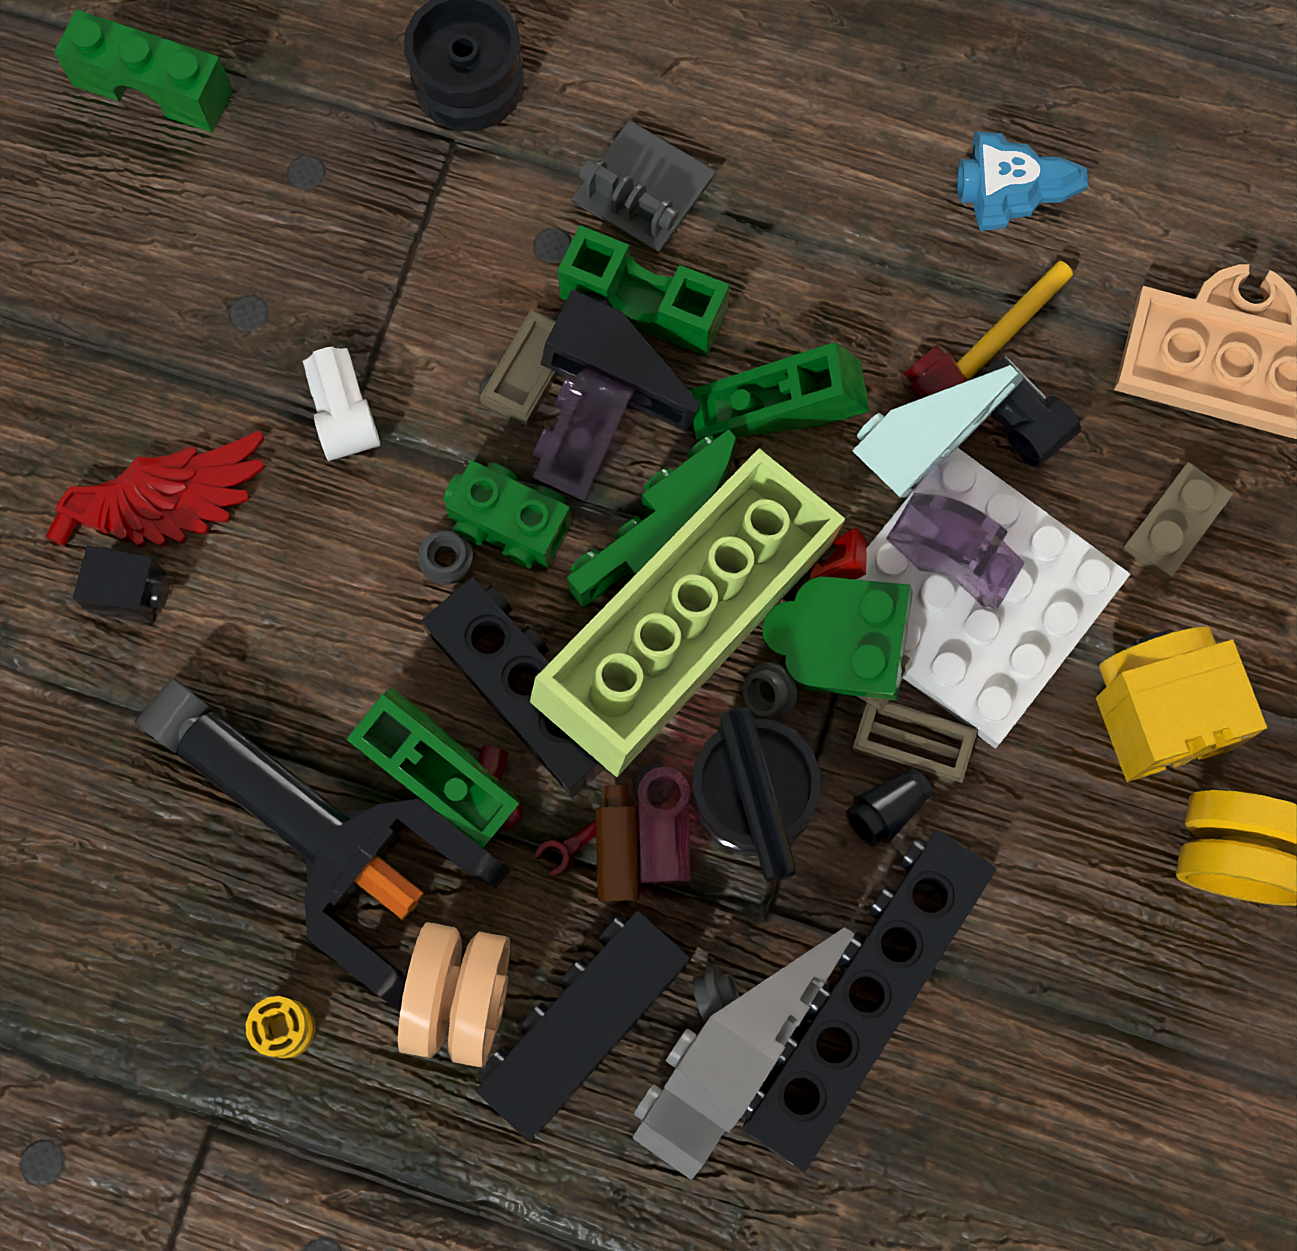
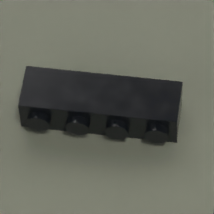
(582, 1025)

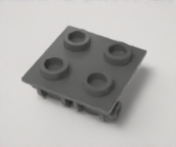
(642, 186)

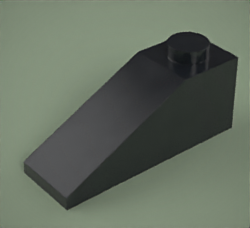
(604, 340)

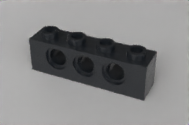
(456, 629)

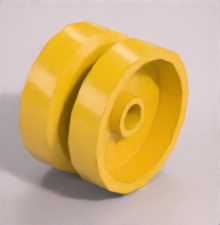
(1243, 847)

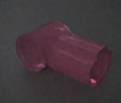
(664, 834)

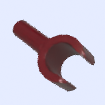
(568, 847)

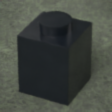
(121, 585)

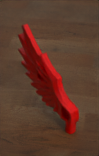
(162, 495)

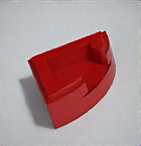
(847, 561)

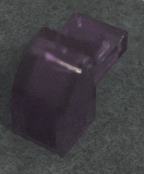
(957, 541)

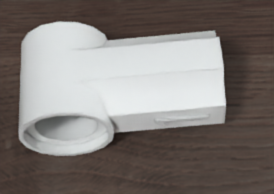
(342, 414)

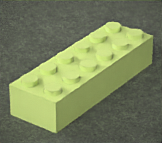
(685, 612)

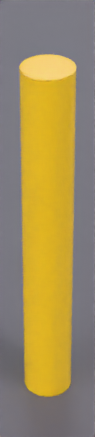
(1014, 319)

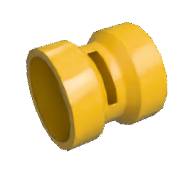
(291, 1030)

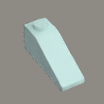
(926, 432)

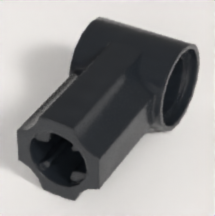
(1034, 423)

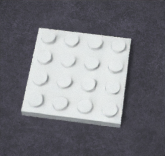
(987, 660)

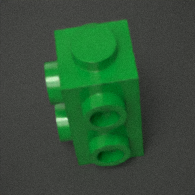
(498, 509)

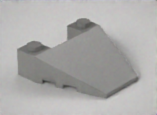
(730, 1060)

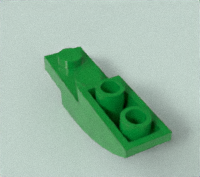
(668, 504)

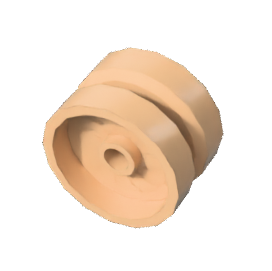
(447, 992)

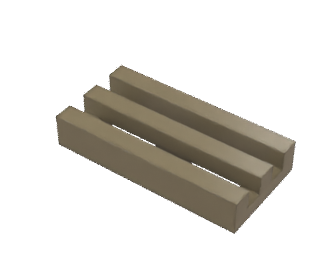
(906, 760)

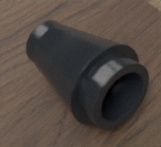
(887, 808)

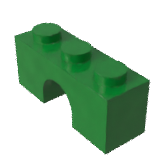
(112, 56)
(675, 308)

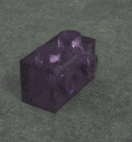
(583, 433)

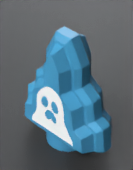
(1012, 180)

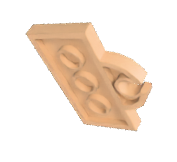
(1217, 351)

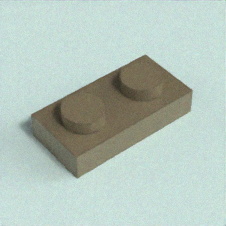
(1177, 522)

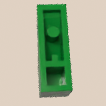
(783, 395)
(433, 766)

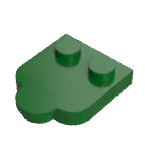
(843, 636)

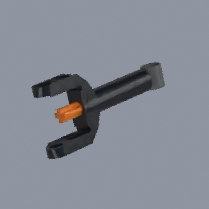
(339, 847)

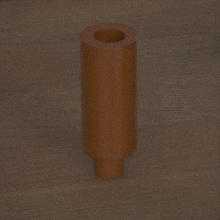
(617, 847)

